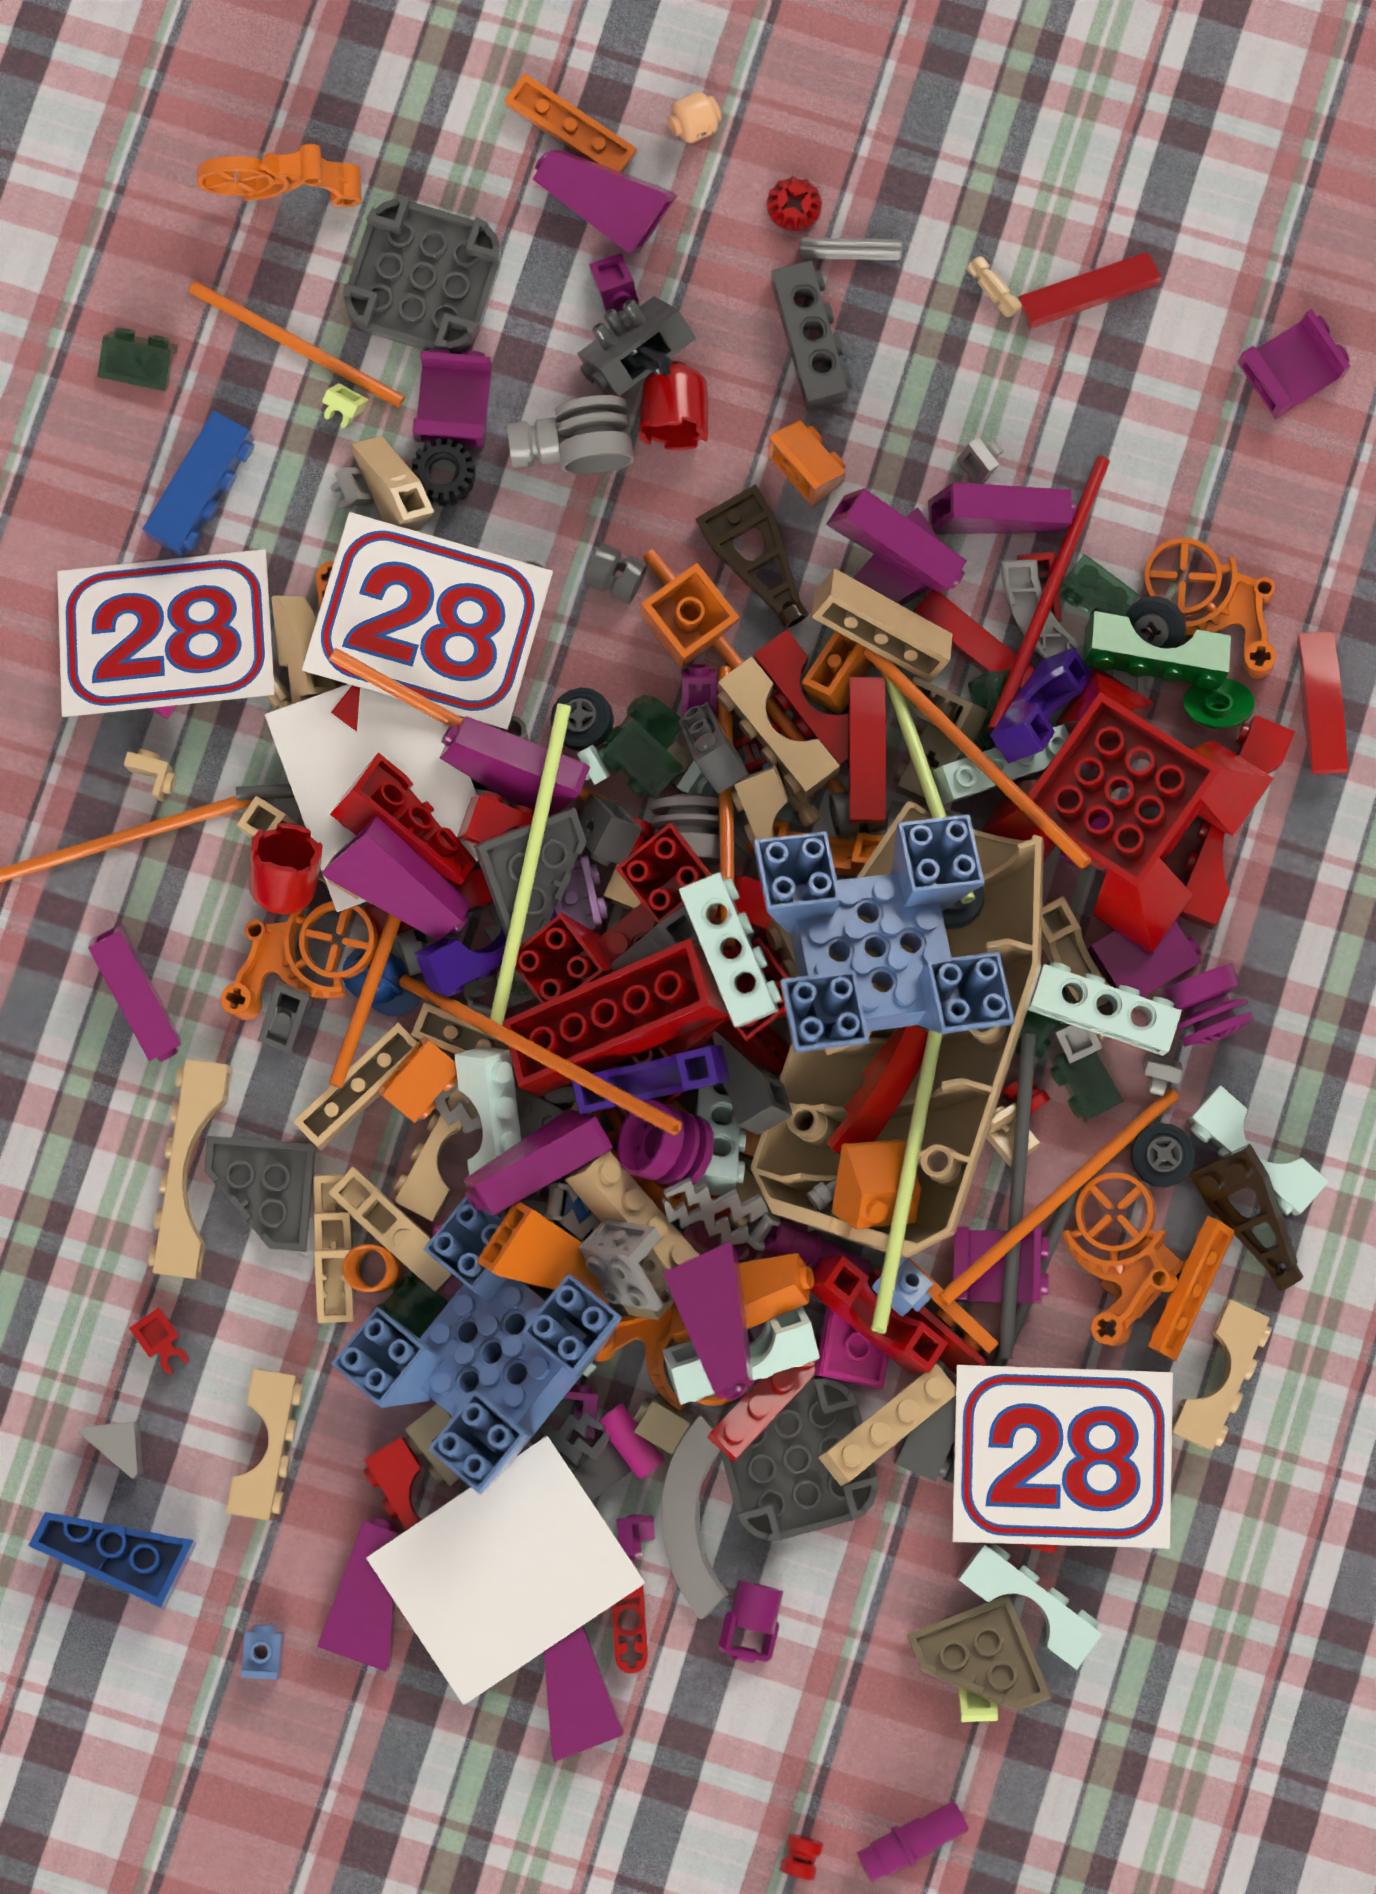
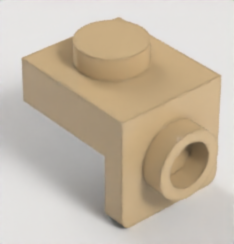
(147, 764)
(1002, 1133)

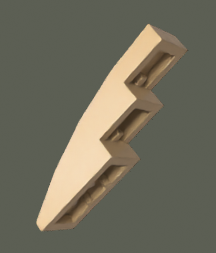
(332, 1243)

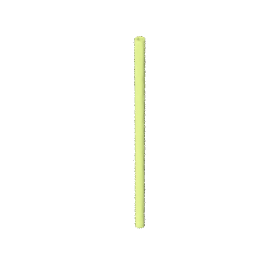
(918, 757)
(530, 863)
(906, 1182)

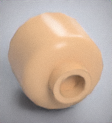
(694, 117)

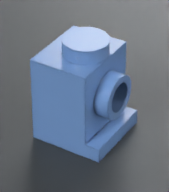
(909, 1288)
(271, 1665)

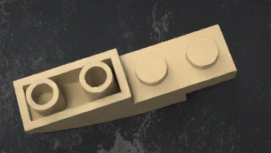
(293, 630)
(389, 1226)

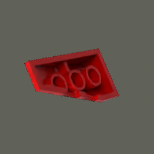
(386, 793)

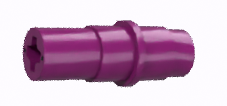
(809, 1245)
(911, 1841)

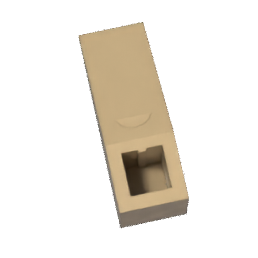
(392, 484)

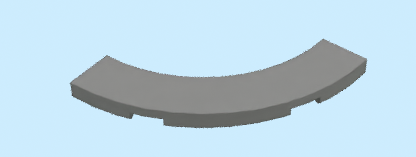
(1023, 594)
(682, 1519)

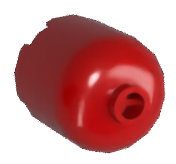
(674, 408)
(284, 868)

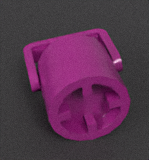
(754, 1609)

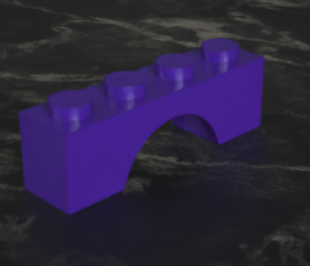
(1025, 723)
(451, 965)
(658, 1077)

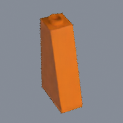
(536, 1252)
(768, 1288)

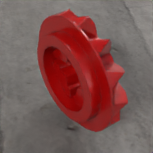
(790, 218)

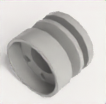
(594, 434)
(693, 818)

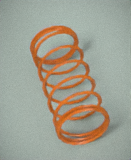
(352, 1263)

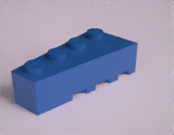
(123, 1557)

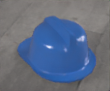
(389, 997)

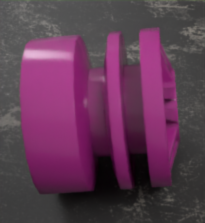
(1209, 1005)
(665, 1157)

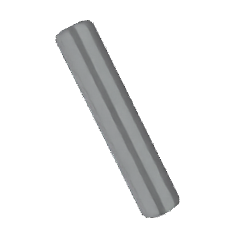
(850, 248)

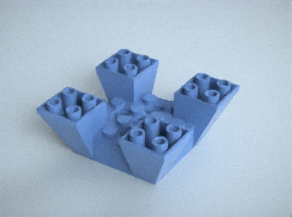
(835, 1001)
(447, 1364)

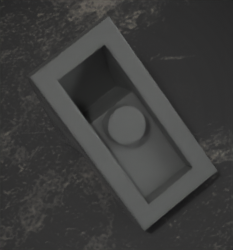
(285, 1017)

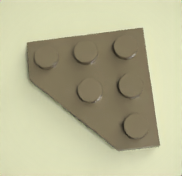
(983, 1654)

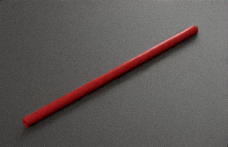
(1050, 590)

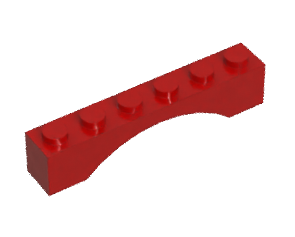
(1265, 747)

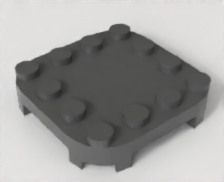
(422, 276)
(780, 1480)

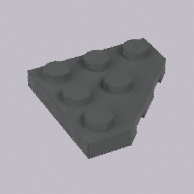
(503, 861)
(266, 1185)

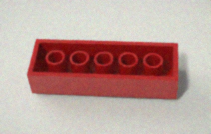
(619, 1015)

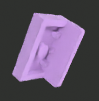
(580, 897)

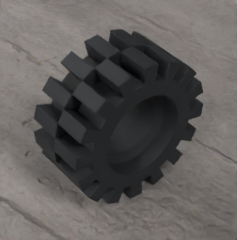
(444, 451)

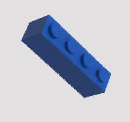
(199, 484)

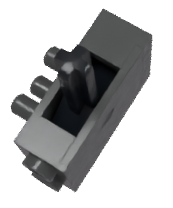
(634, 345)

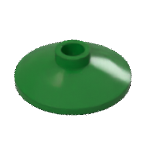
(1219, 707)

